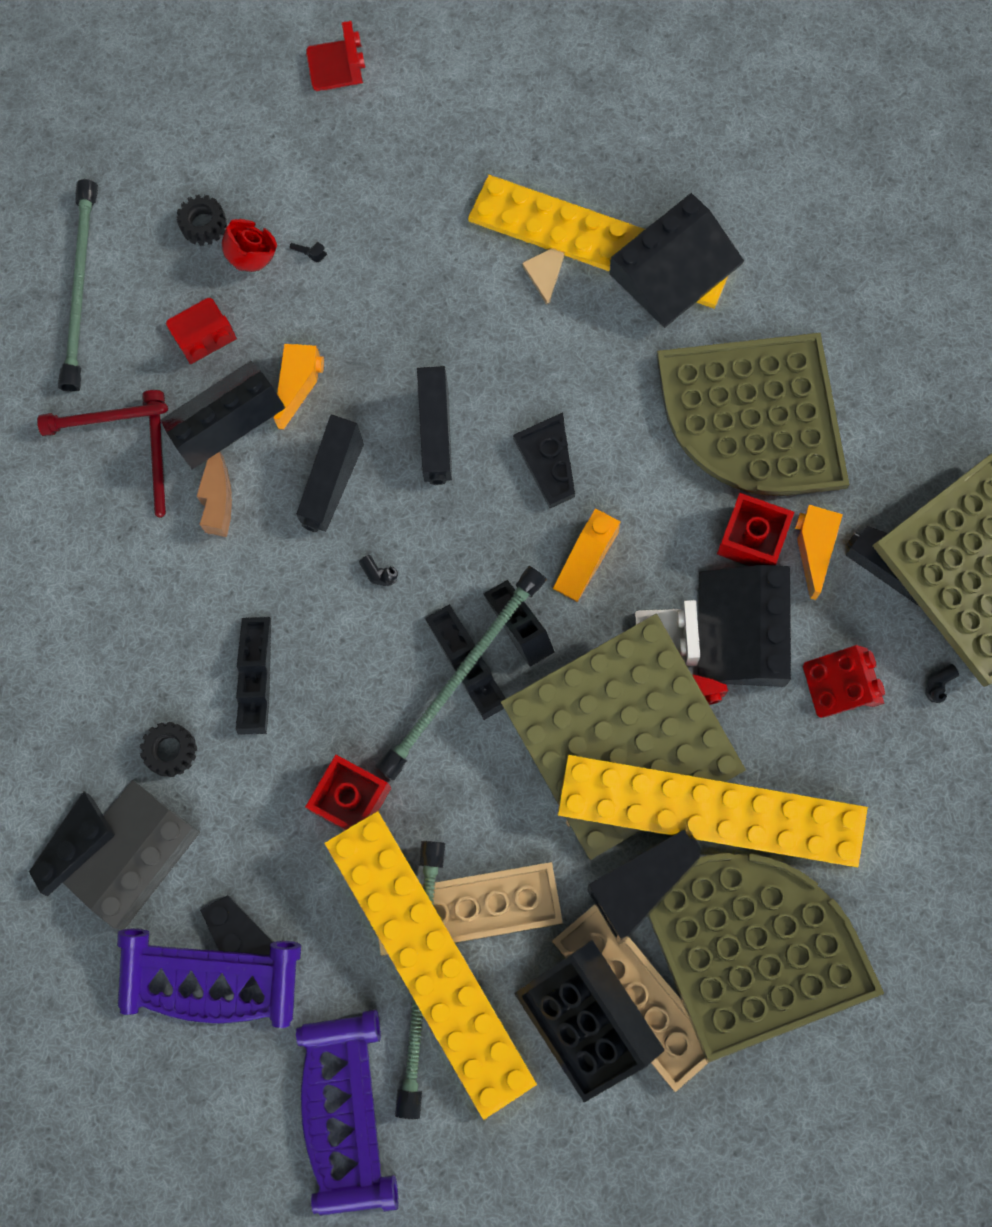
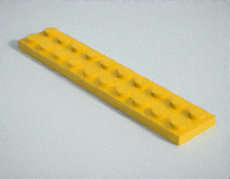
(558, 225)
(712, 810)
(430, 965)

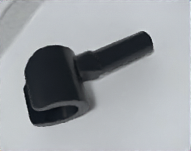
(315, 253)

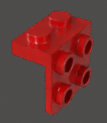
(336, 62)
(200, 330)
(843, 681)

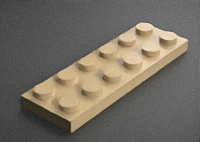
(497, 903)
(648, 991)

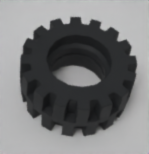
(198, 207)
(152, 742)

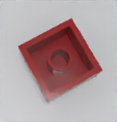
(755, 532)
(347, 794)

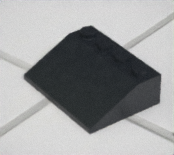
(676, 260)
(222, 414)
(745, 625)
(589, 1022)

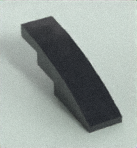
(456, 646)
(253, 676)

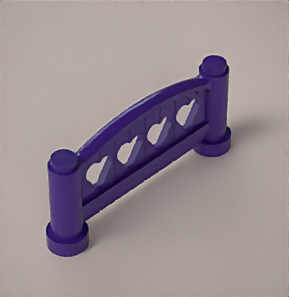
(272, 972)
(364, 1185)

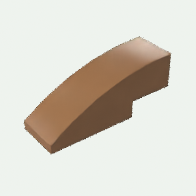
(216, 497)

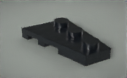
(547, 457)
(72, 845)
(235, 930)

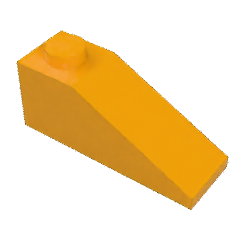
(297, 378)
(816, 542)
(587, 554)

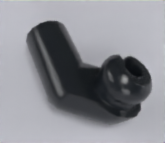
(378, 575)
(936, 683)

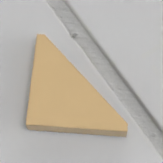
(544, 271)

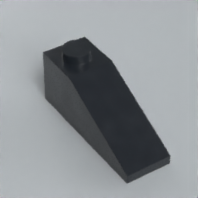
(523, 626)

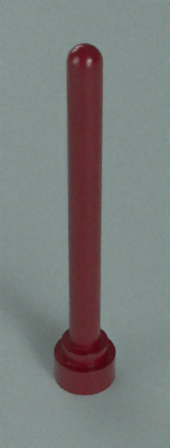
(154, 397)
(50, 424)

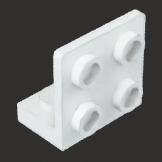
(681, 627)

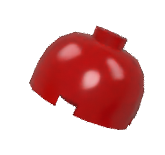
(247, 246)

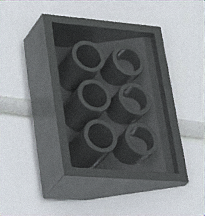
(135, 860)

